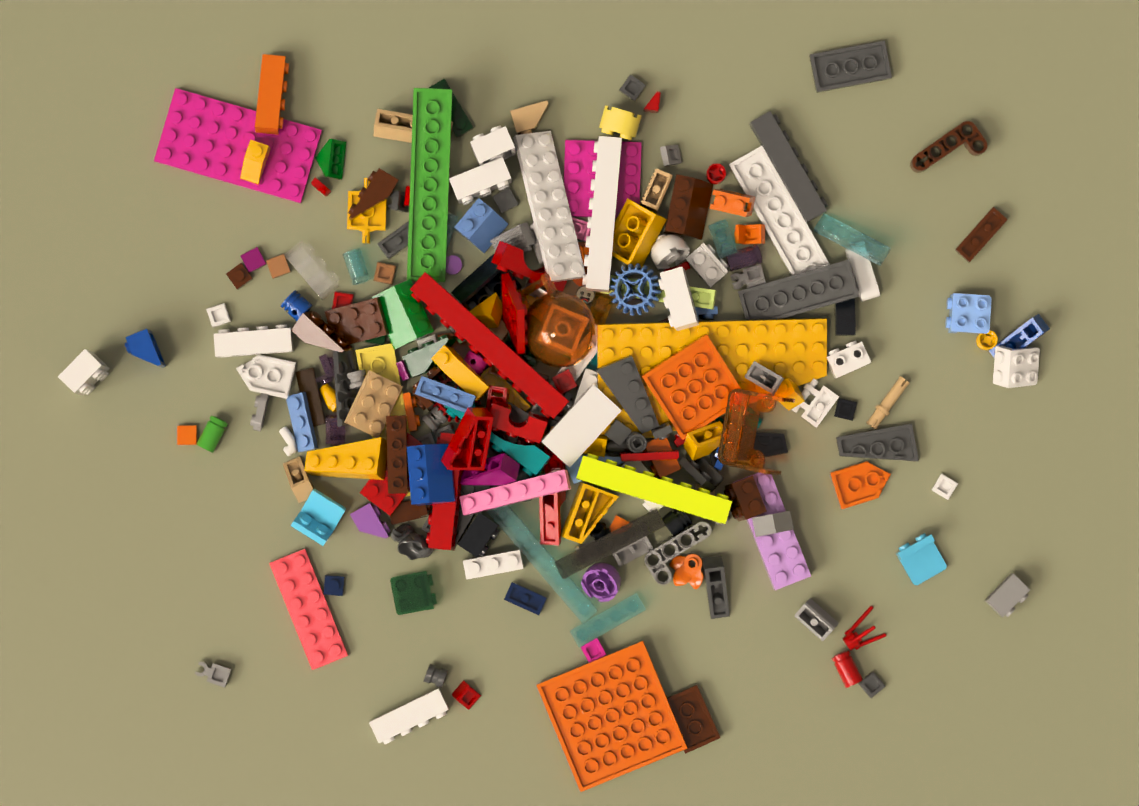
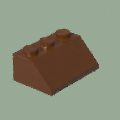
(688, 207)

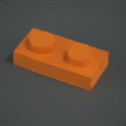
(413, 420)

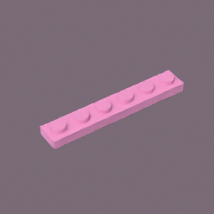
(515, 492)

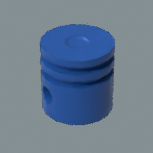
(296, 305)

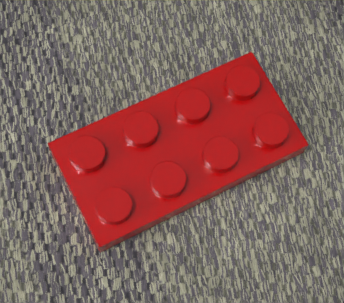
(377, 490)

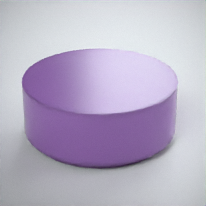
(453, 265)

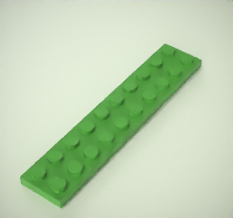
(429, 183)

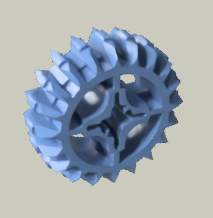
(622, 278)

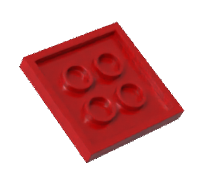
(514, 313)

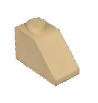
(528, 117)
(298, 479)

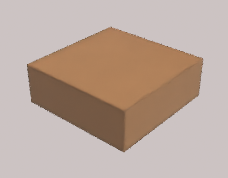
(278, 266)
(384, 273)

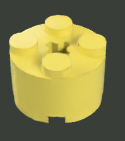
(620, 122)

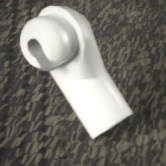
(290, 440)

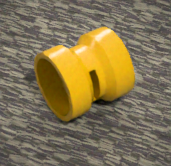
(989, 338)

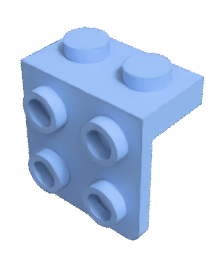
(968, 313)

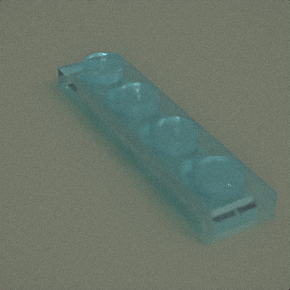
(852, 239)
(607, 620)

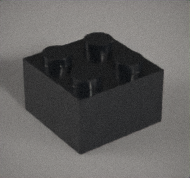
(478, 535)

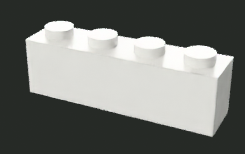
(253, 342)
(409, 715)

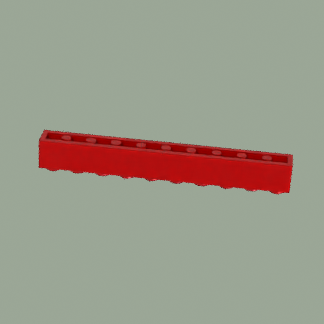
(489, 345)

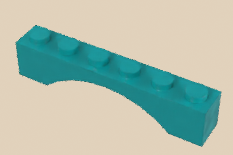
(528, 456)

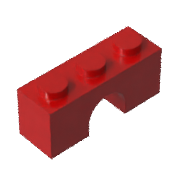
(531, 429)

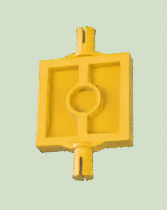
(370, 220)

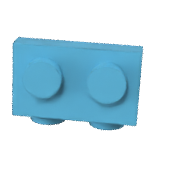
(921, 559)

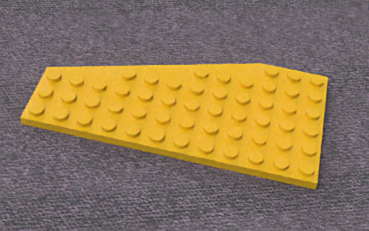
(782, 345)

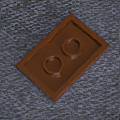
(359, 320)
(693, 718)

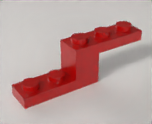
(550, 506)

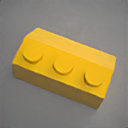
(635, 233)

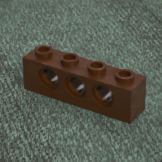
(397, 454)

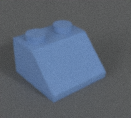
(481, 225)

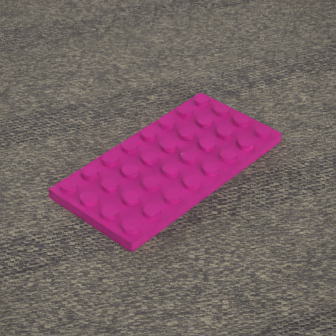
(213, 139)

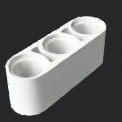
(863, 276)

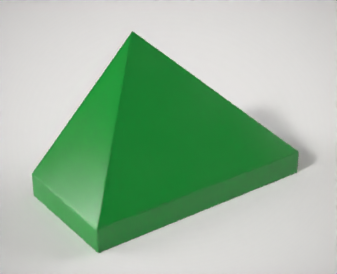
(332, 158)

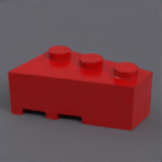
(470, 442)

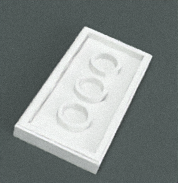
(581, 425)

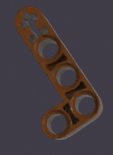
(945, 149)

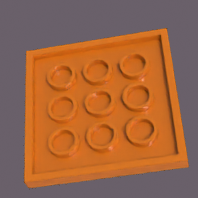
(692, 386)

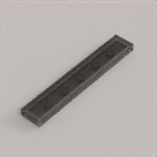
(609, 544)

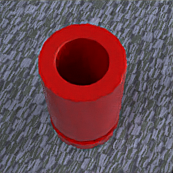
(847, 668)

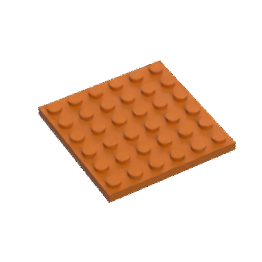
(611, 716)

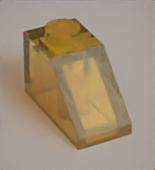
(601, 307)

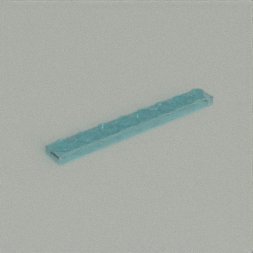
(543, 562)

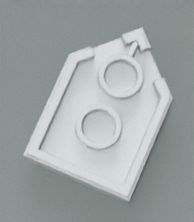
(268, 375)

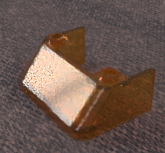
(741, 427)

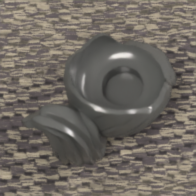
(410, 543)

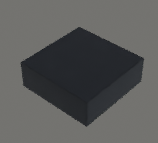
(845, 409)

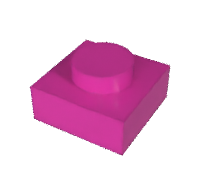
(593, 650)

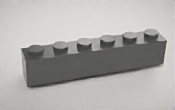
(788, 166)

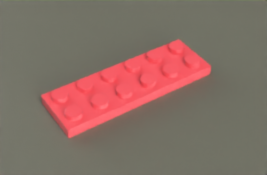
(308, 609)

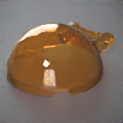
(557, 325)

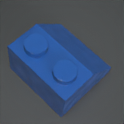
(145, 347)

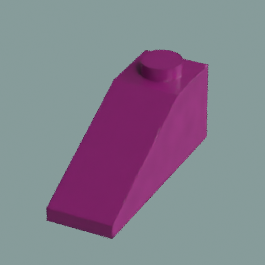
(498, 471)

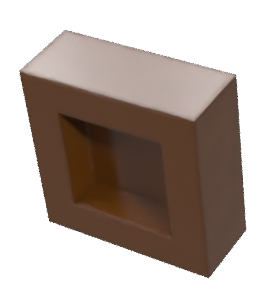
(239, 276)

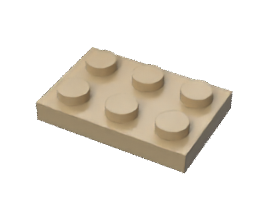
(373, 404)

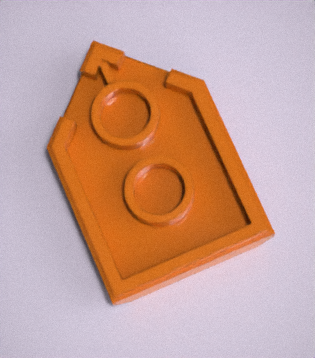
(858, 483)

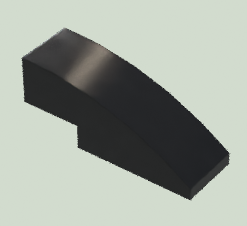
(845, 318)

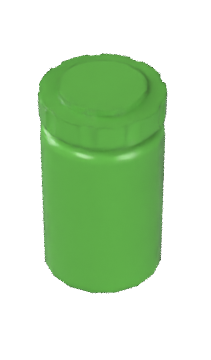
(212, 433)

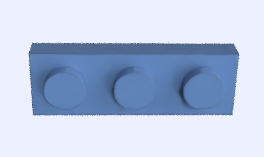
(444, 394)
(301, 422)

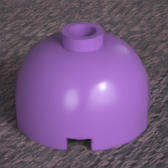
(601, 581)

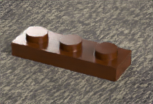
(981, 234)

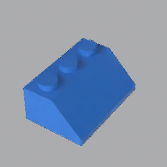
(428, 476)

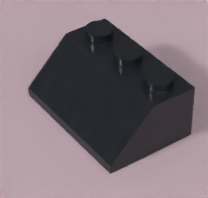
(481, 285)

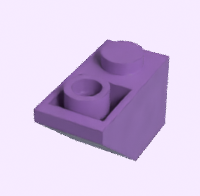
(368, 521)

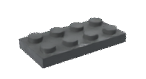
(850, 66)

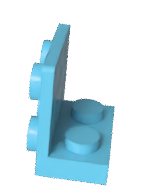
(318, 517)

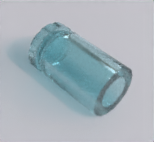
(356, 266)

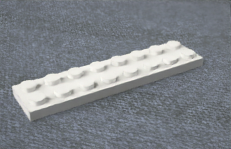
(549, 206)
(778, 212)

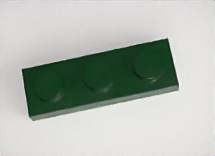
(460, 121)

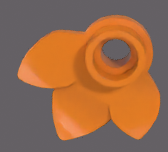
(685, 572)

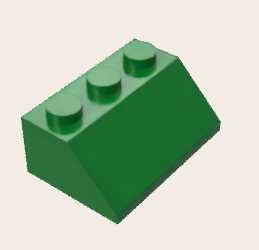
(404, 315)

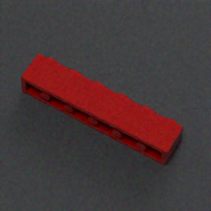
(445, 515)

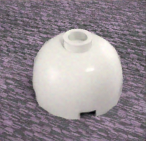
(668, 250)

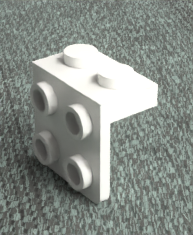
(1016, 366)

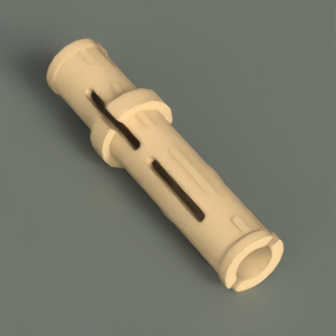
(883, 409)

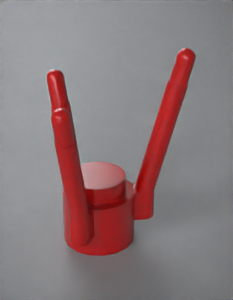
(854, 640)

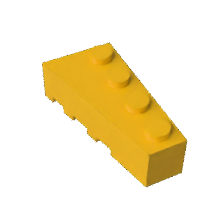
(353, 460)

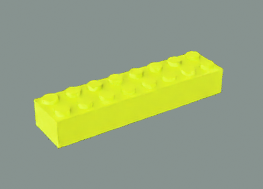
(654, 490)

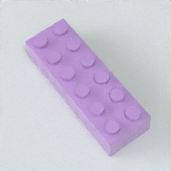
(778, 550)

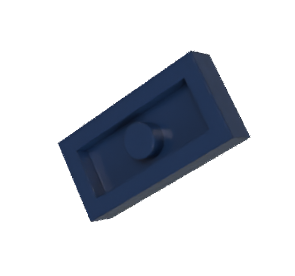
(525, 598)

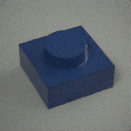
(334, 585)

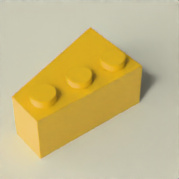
(586, 511)

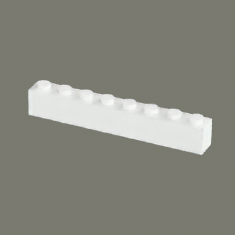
(603, 214)

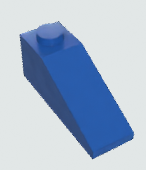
(1024, 334)

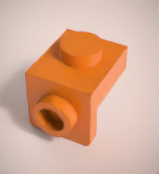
(749, 234)

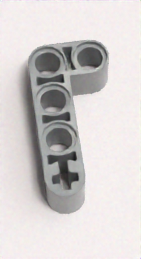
(679, 548)

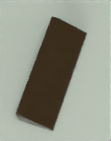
(308, 384)

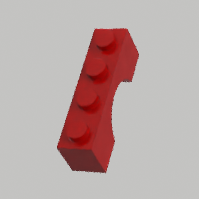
(512, 258)

